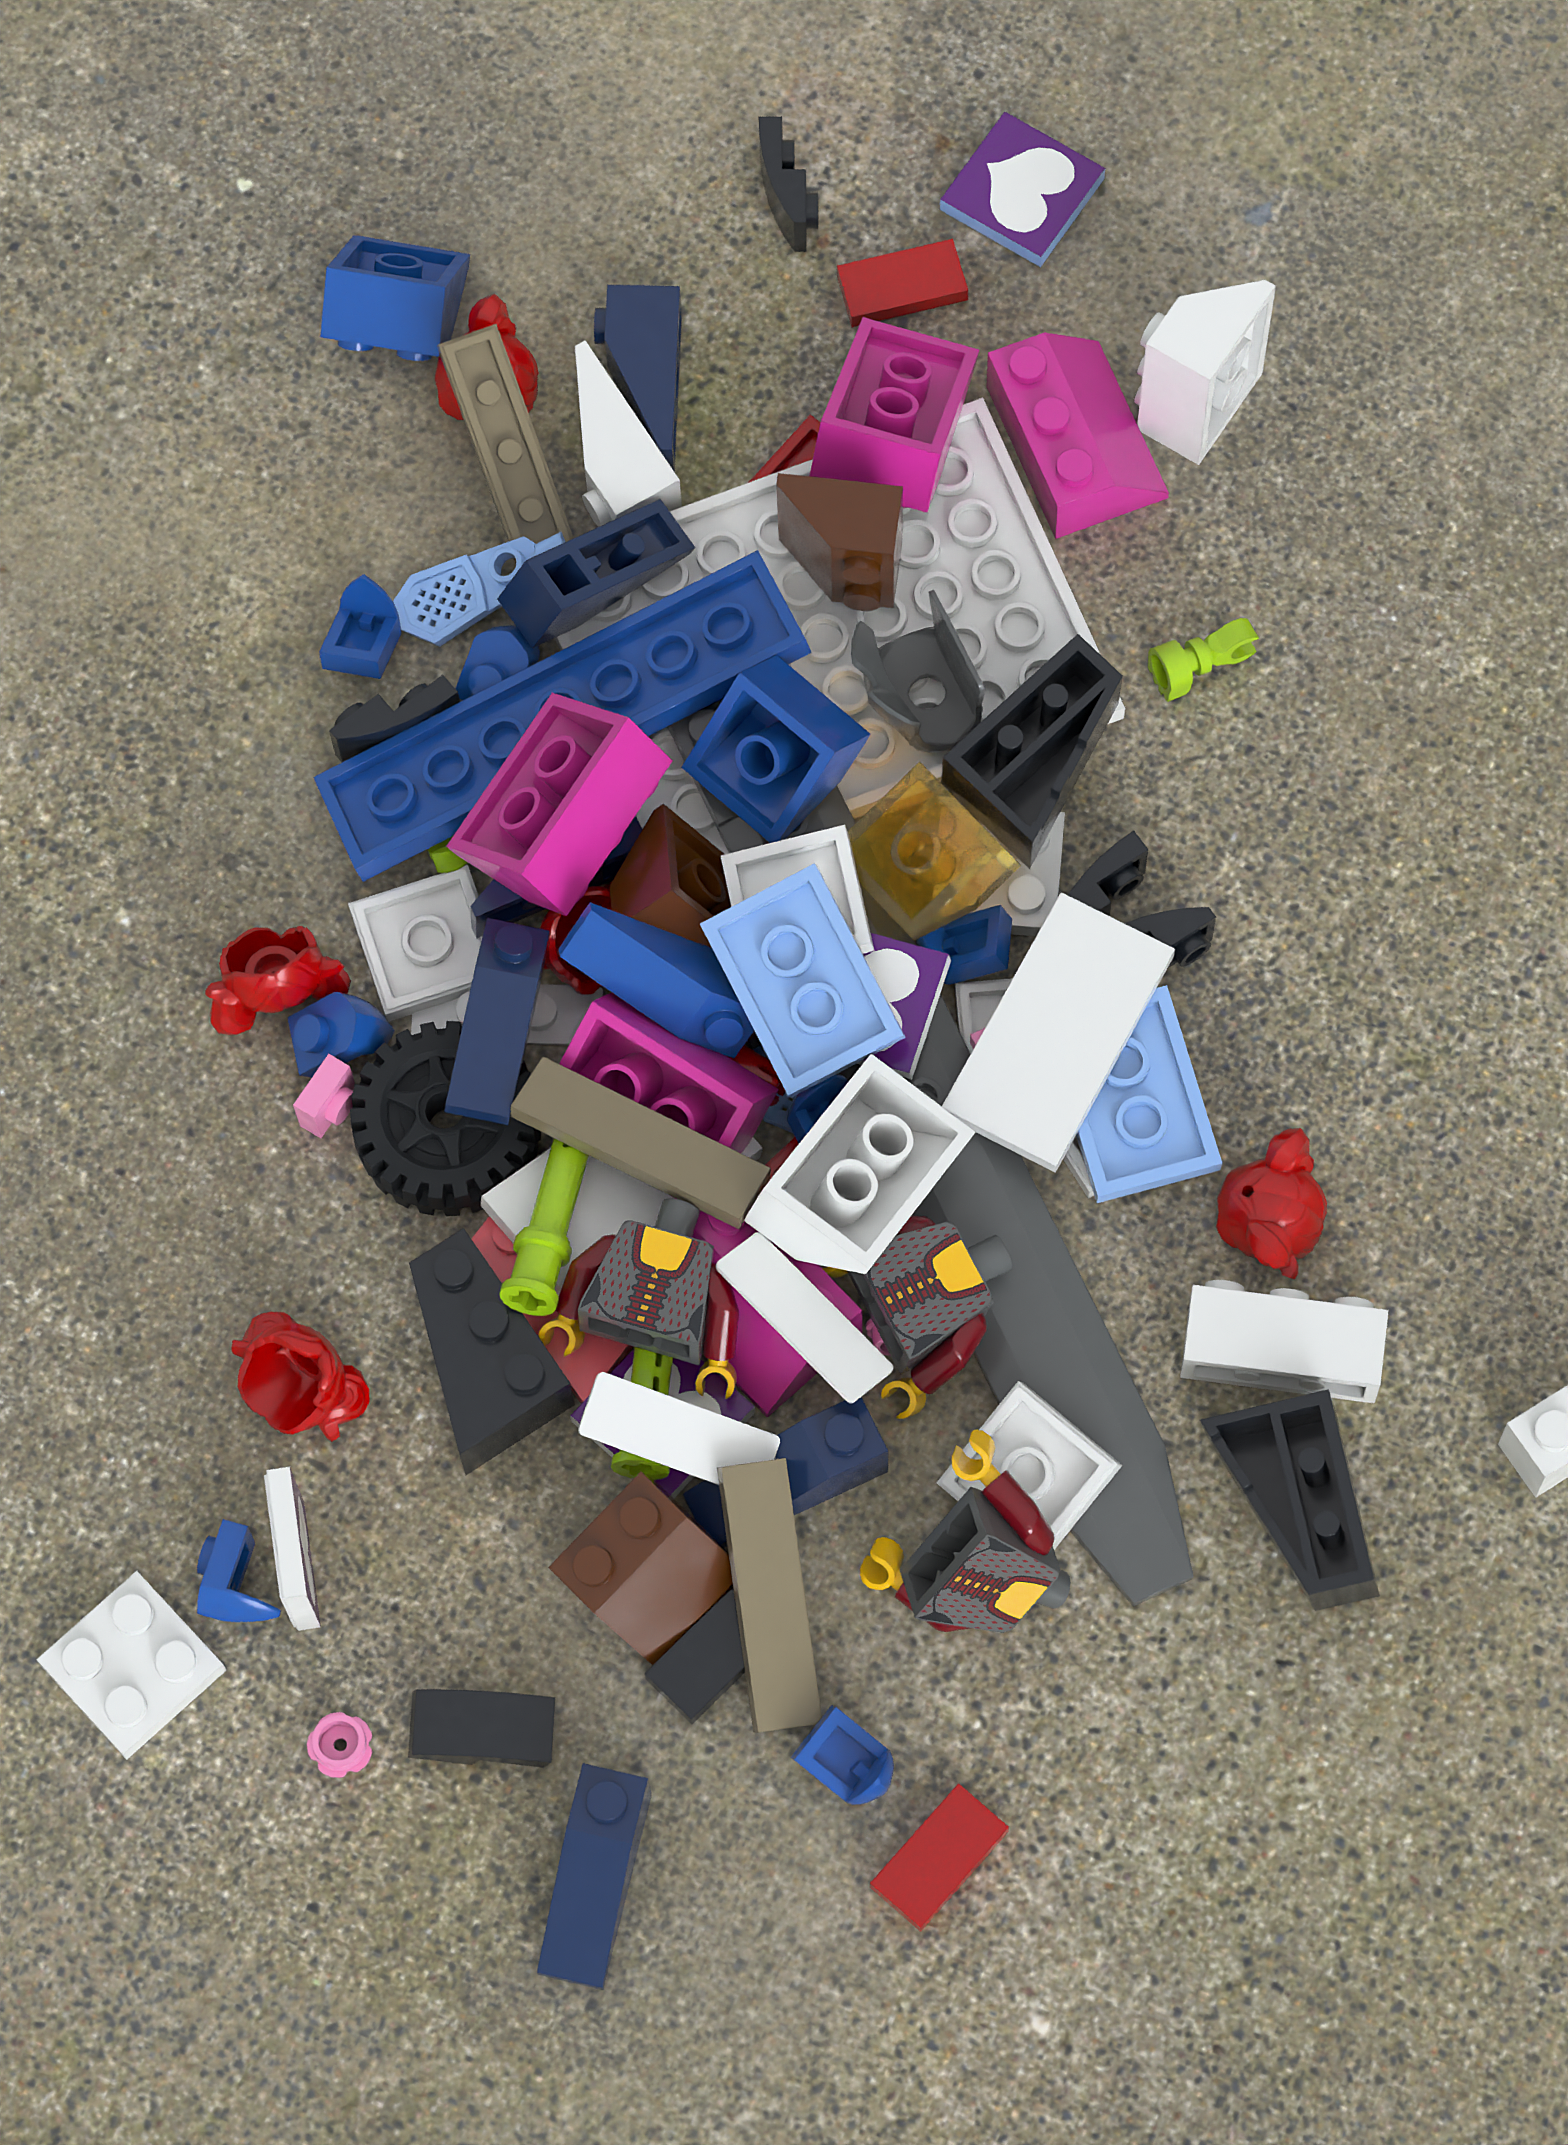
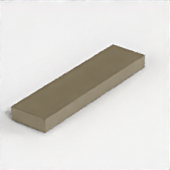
(503, 436)
(640, 1142)
(769, 1595)

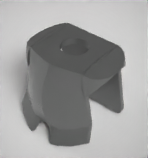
(922, 654)

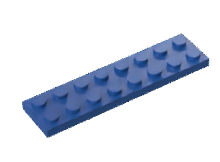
(642, 667)

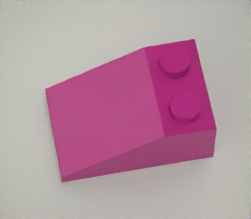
(894, 411)

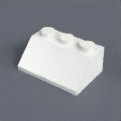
(1202, 364)
(859, 1172)

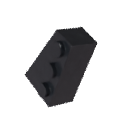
(1033, 748)
(487, 1356)
(1301, 1489)

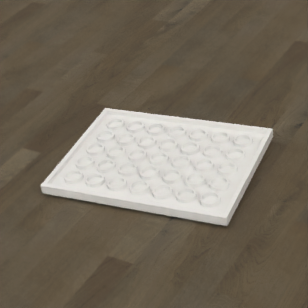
(972, 547)

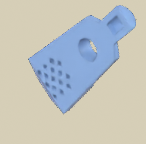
(482, 583)

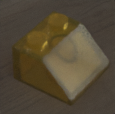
(927, 855)

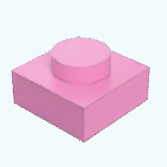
(326, 1097)

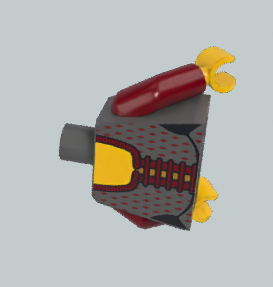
(653, 1293)
(929, 1302)
(983, 1558)

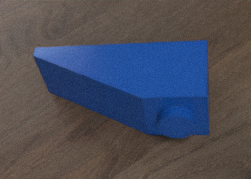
(661, 977)

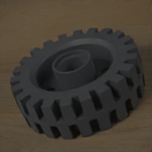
(409, 1154)

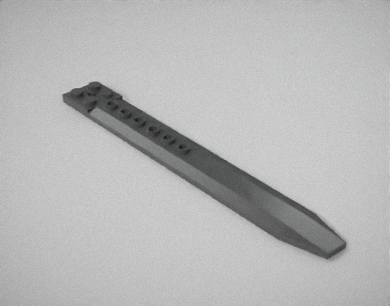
(1042, 1312)

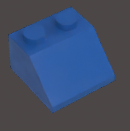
(393, 297)
(774, 748)

